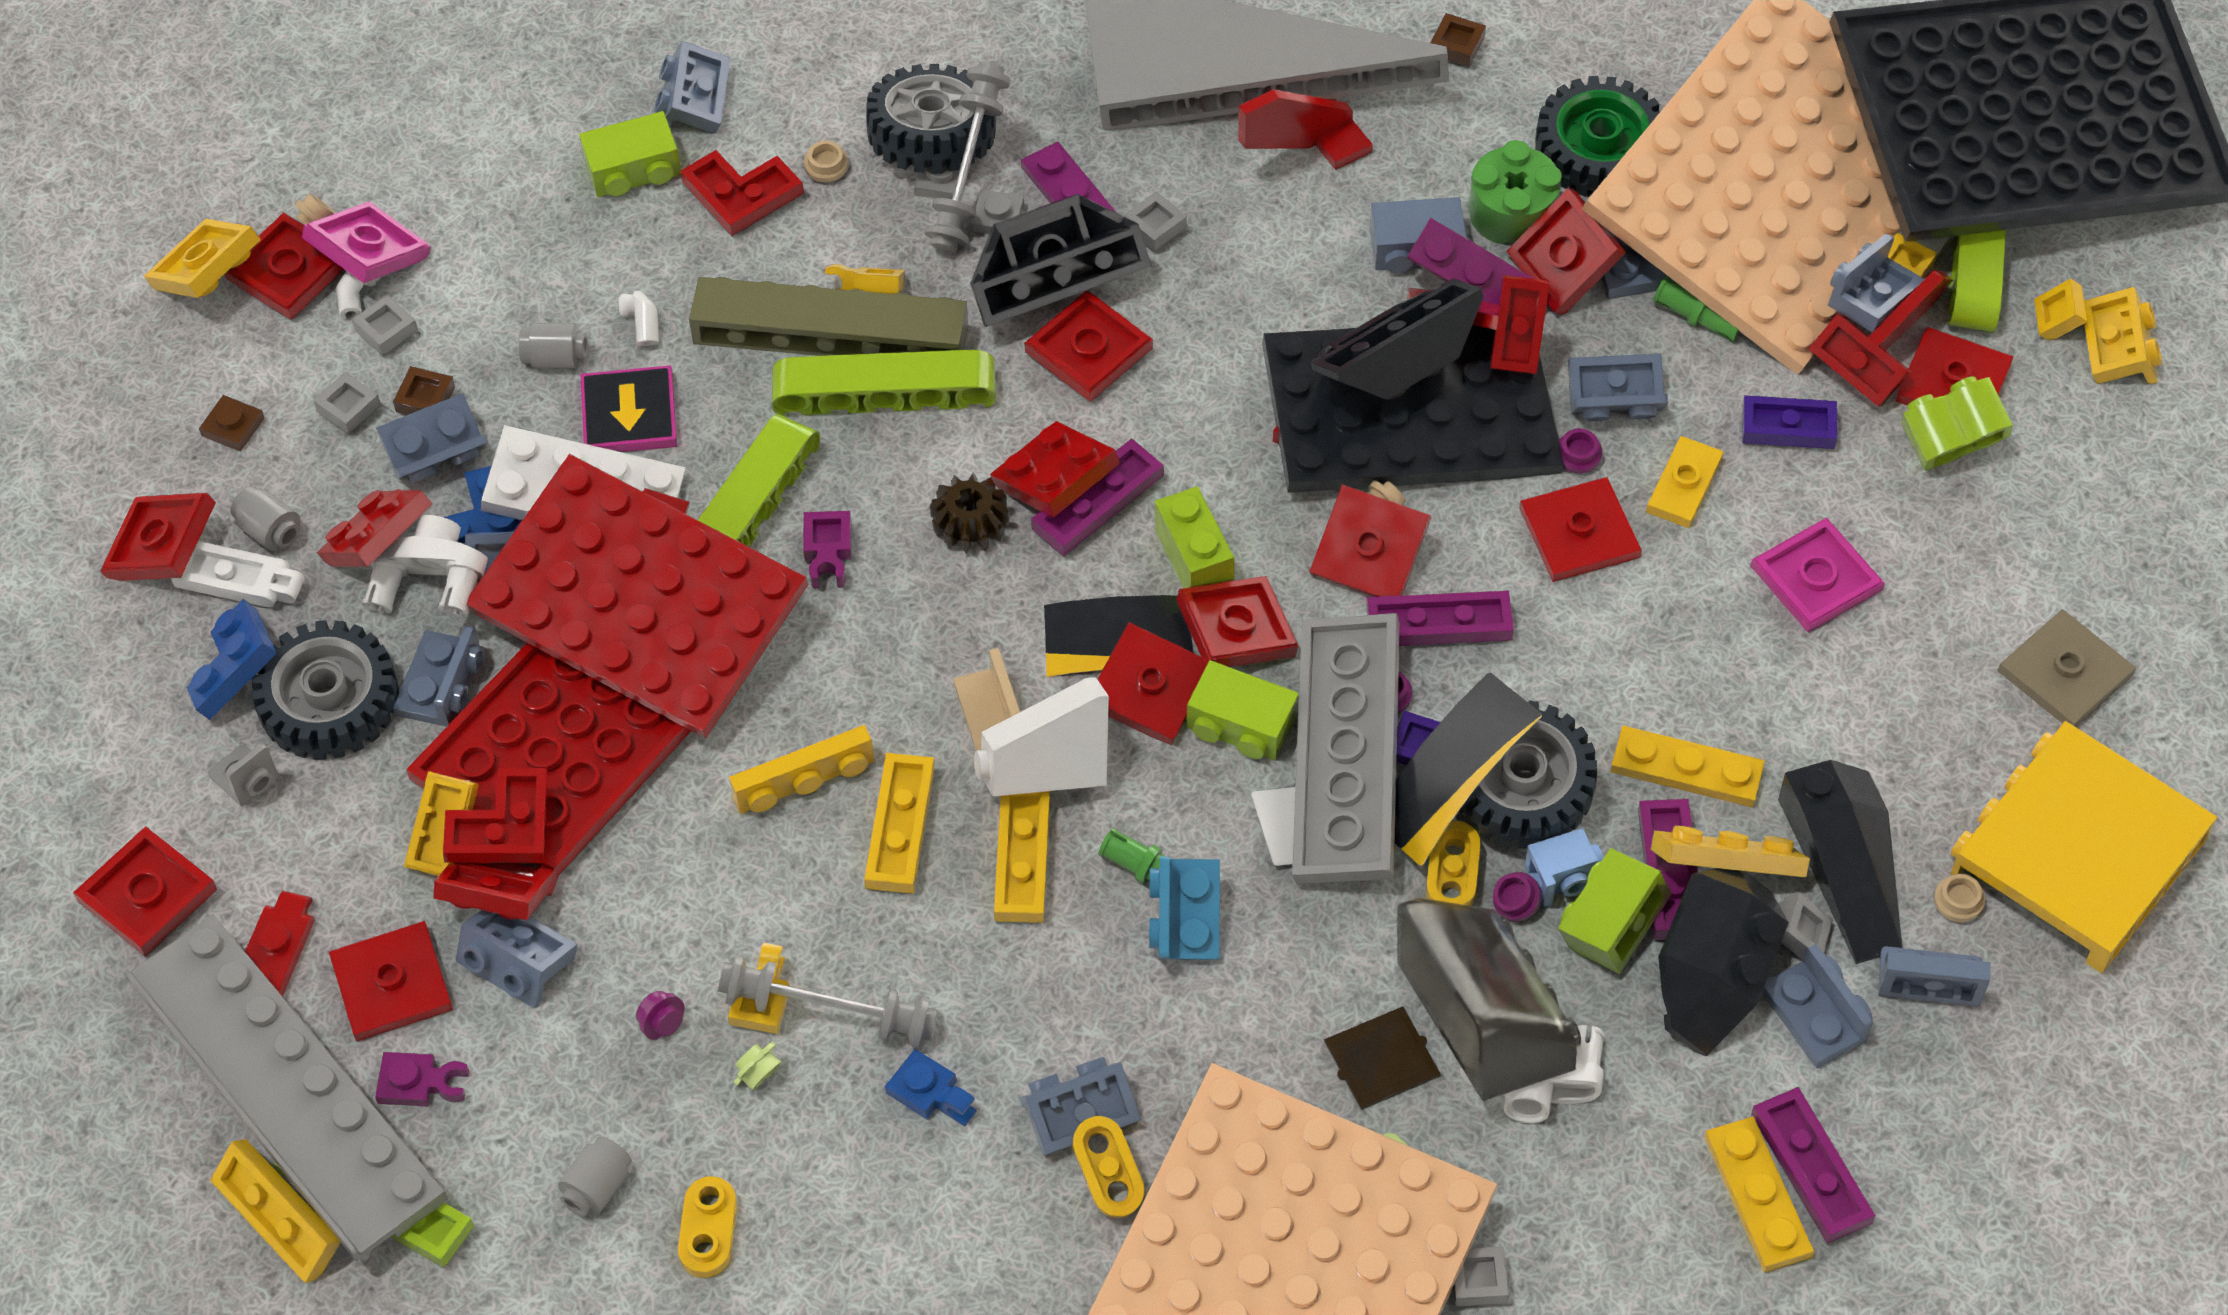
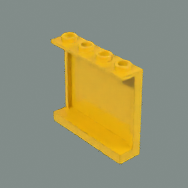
(2084, 841)

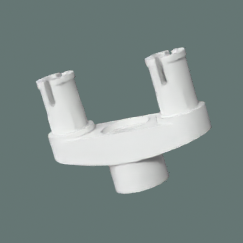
(429, 552)
(1575, 1087)

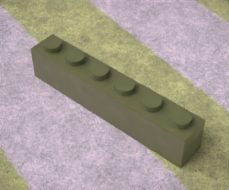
(822, 319)

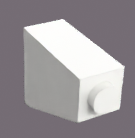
(1049, 744)

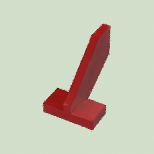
(1300, 122)
(1516, 322)
(1864, 358)

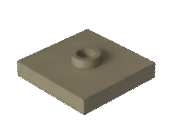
(2066, 669)

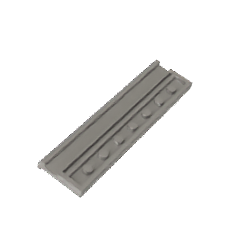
(286, 1088)

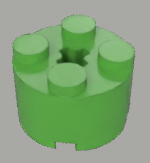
(1511, 191)

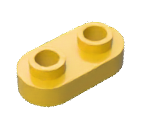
(1454, 870)
(1109, 1167)
(707, 1224)

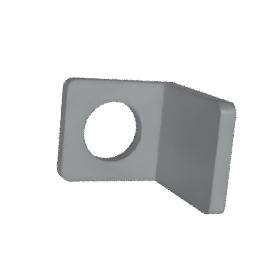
(246, 777)

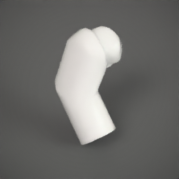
(349, 295)
(645, 315)

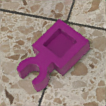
(827, 543)
(413, 1076)

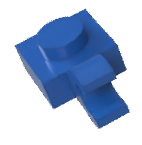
(929, 1086)

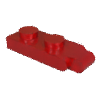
(281, 938)

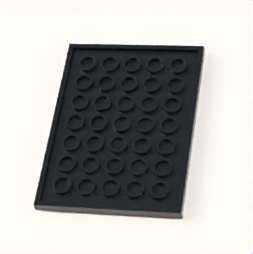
(2031, 111)

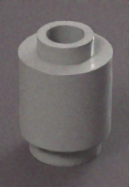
(552, 345)
(265, 518)
(594, 1177)

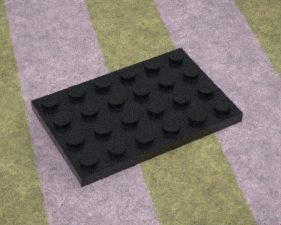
(1442, 430)

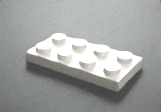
(529, 460)

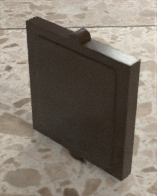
(1382, 1057)

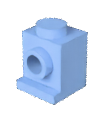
(1562, 864)

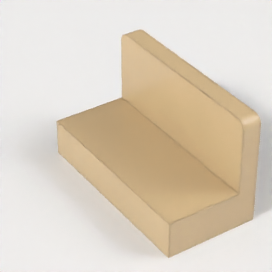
(986, 697)

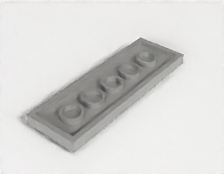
(1346, 749)

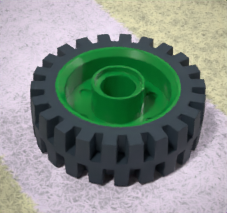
(1592, 128)

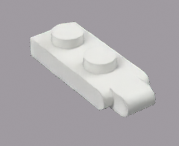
(240, 576)

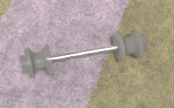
(947, 231)
(896, 1016)

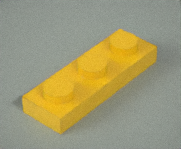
(1687, 766)
(802, 770)
(899, 823)
(1730, 851)
(1022, 857)
(1758, 1194)
(275, 1210)

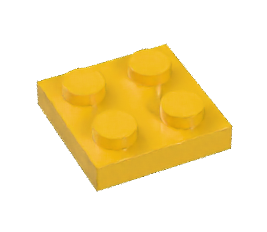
(203, 258)

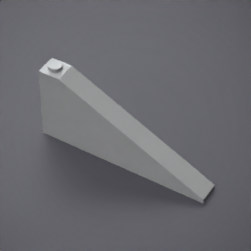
(1209, 56)

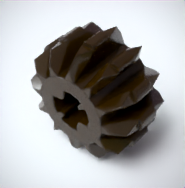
(969, 512)

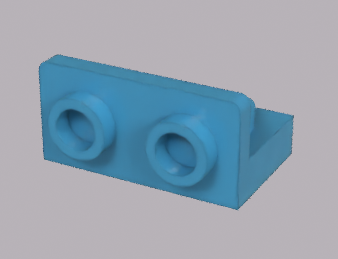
(1187, 909)

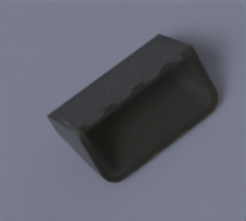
(1484, 995)

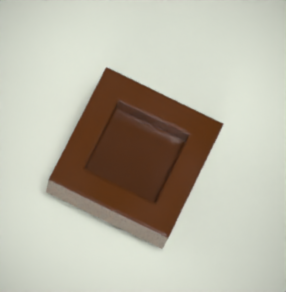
(1460, 37)
(422, 389)
(231, 423)

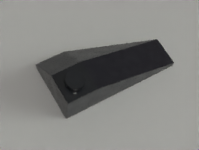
(1850, 851)

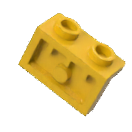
(2120, 336)

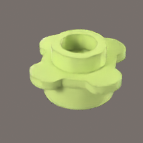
(757, 1065)

